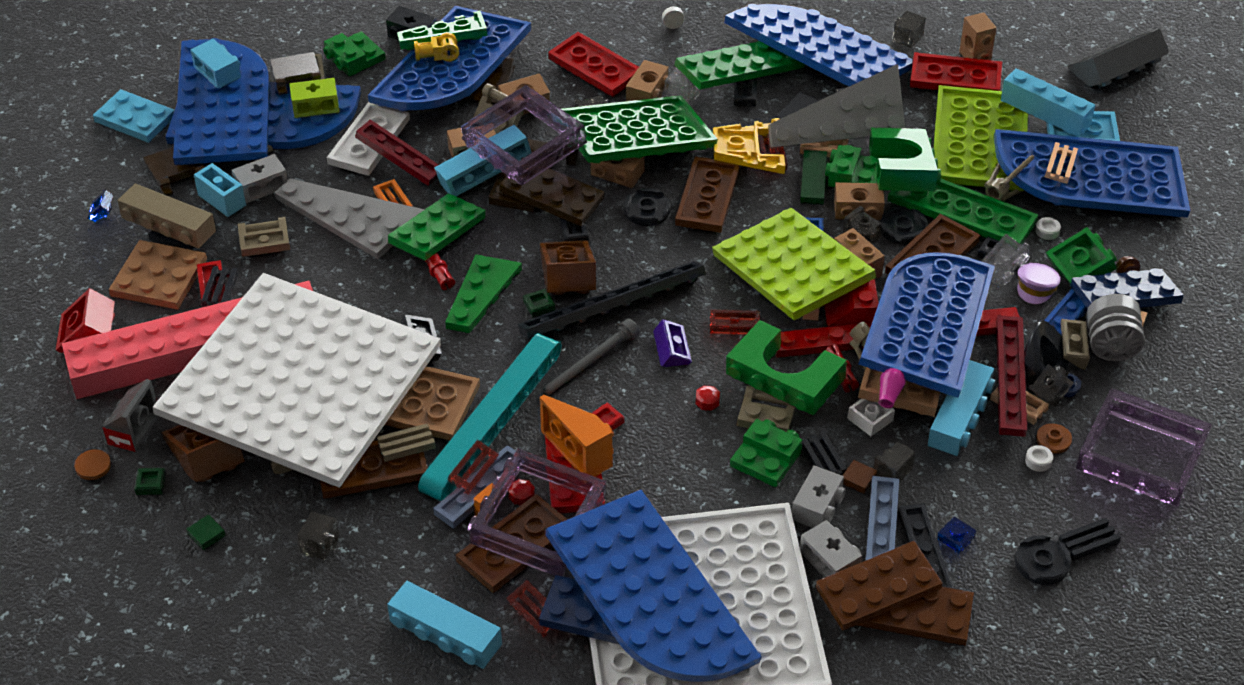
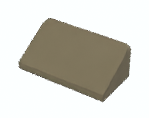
(1075, 342)

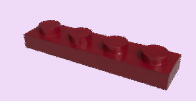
(397, 152)

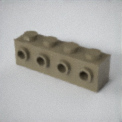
(166, 215)

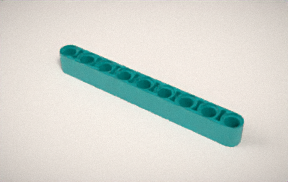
(491, 414)

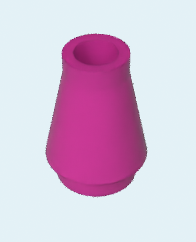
(891, 384)

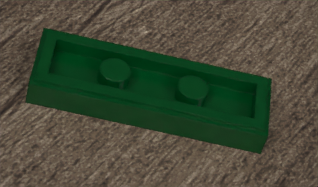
(813, 177)

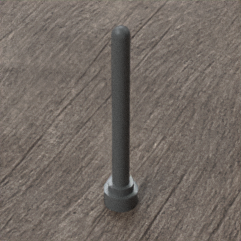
(627, 331)

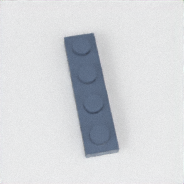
(459, 504)
(882, 516)

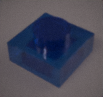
(100, 206)
(956, 534)

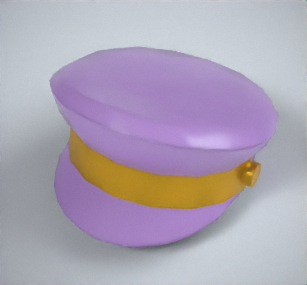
(1037, 282)

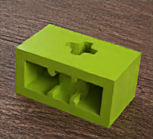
(314, 97)

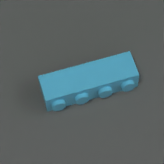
(1047, 102)
(470, 169)
(960, 414)
(444, 624)

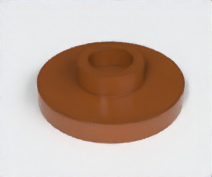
(1054, 437)
(92, 464)

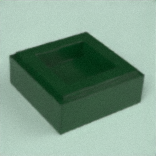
(539, 303)
(150, 481)
(205, 532)

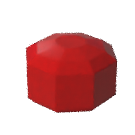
(707, 397)
(521, 491)

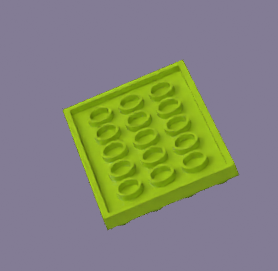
(966, 133)
(793, 263)

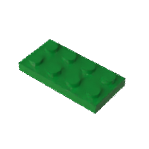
(436, 226)

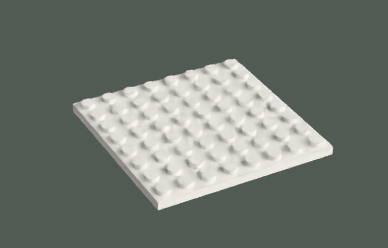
(298, 379)
(761, 579)

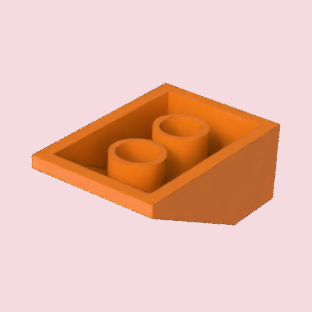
(577, 435)

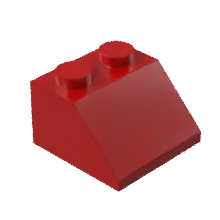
(853, 306)
(85, 317)

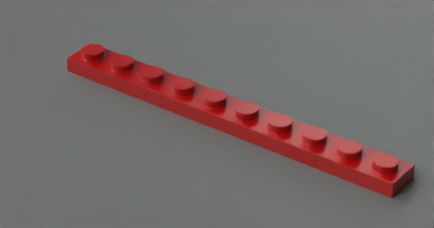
(819, 339)

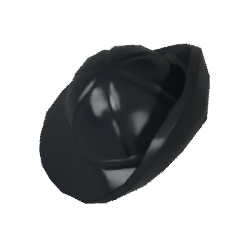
(1043, 349)

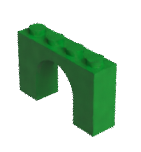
(904, 159)
(803, 390)

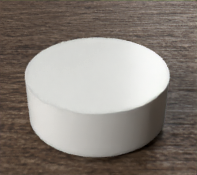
(673, 17)
(1048, 228)
(1039, 458)

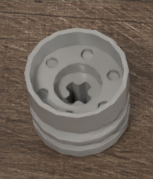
(1115, 327)

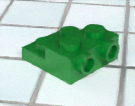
(353, 52)
(850, 167)
(1082, 256)
(767, 452)

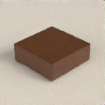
(859, 476)

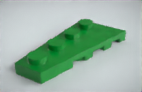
(462, 28)
(480, 289)

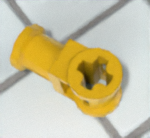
(438, 48)

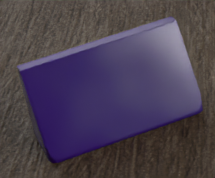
(671, 344)

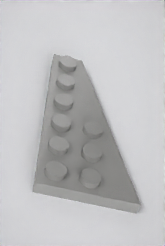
(845, 114)
(349, 215)

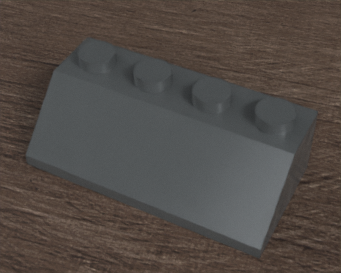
(1121, 58)

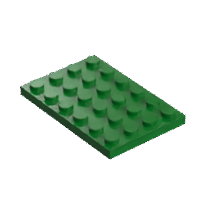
(641, 129)

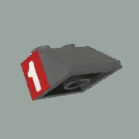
(132, 417)

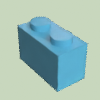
(216, 63)
(220, 190)

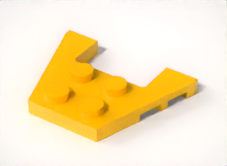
(741, 147)

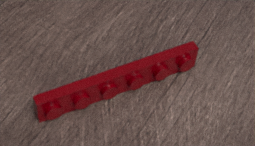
(1011, 376)

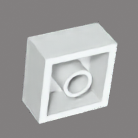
(870, 416)

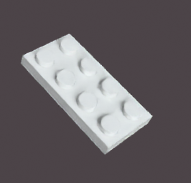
(354, 154)

